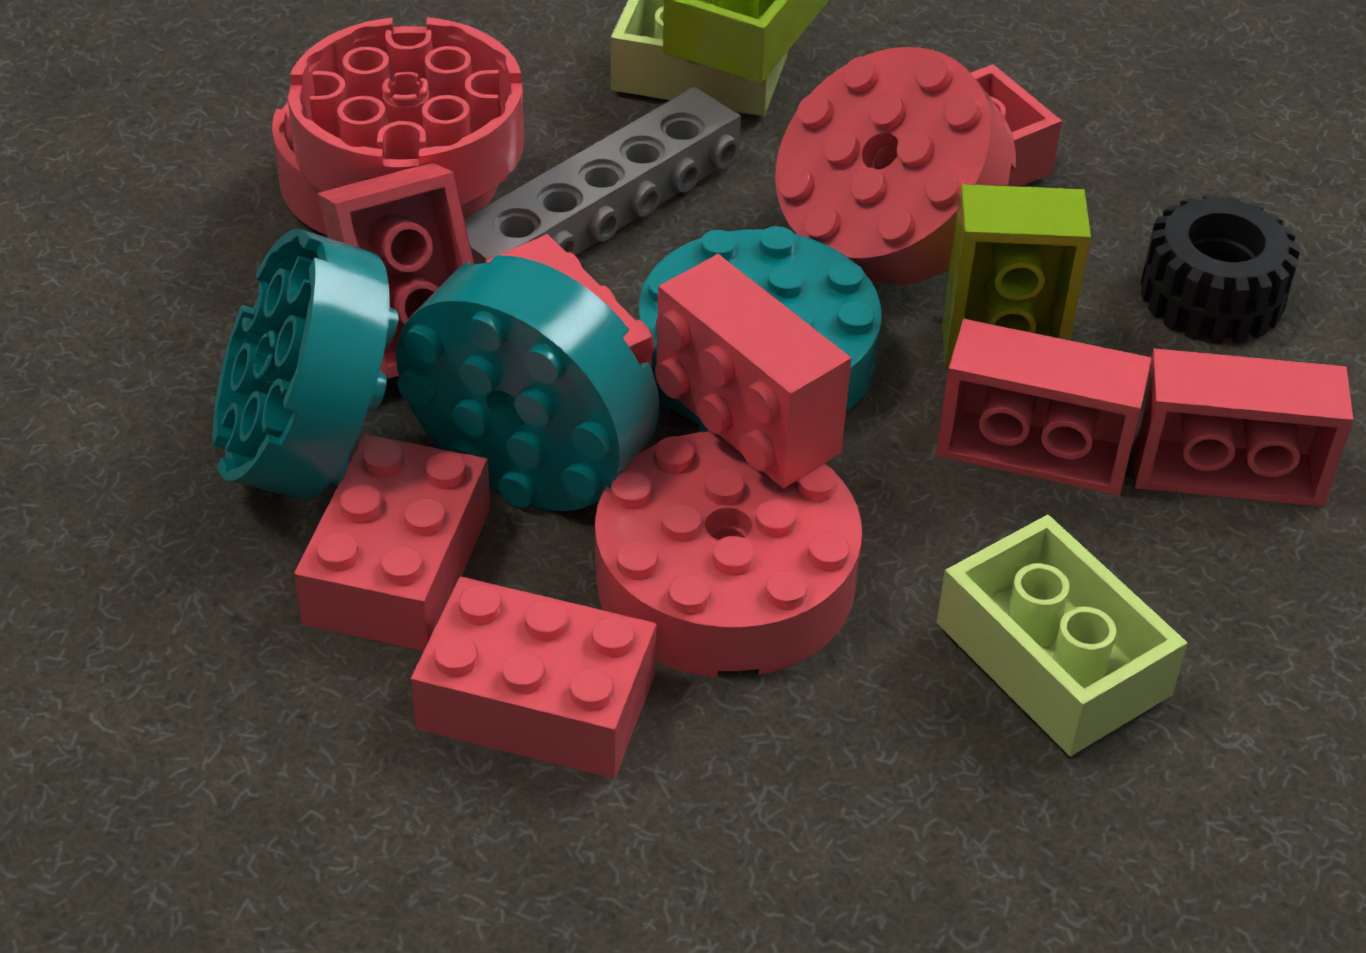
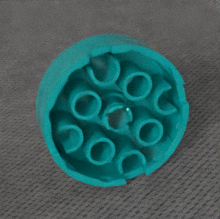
(803, 276)
(303, 366)
(530, 376)

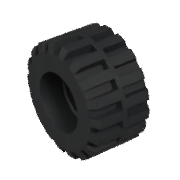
(1219, 268)

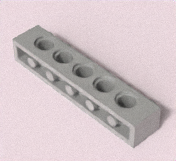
(613, 179)

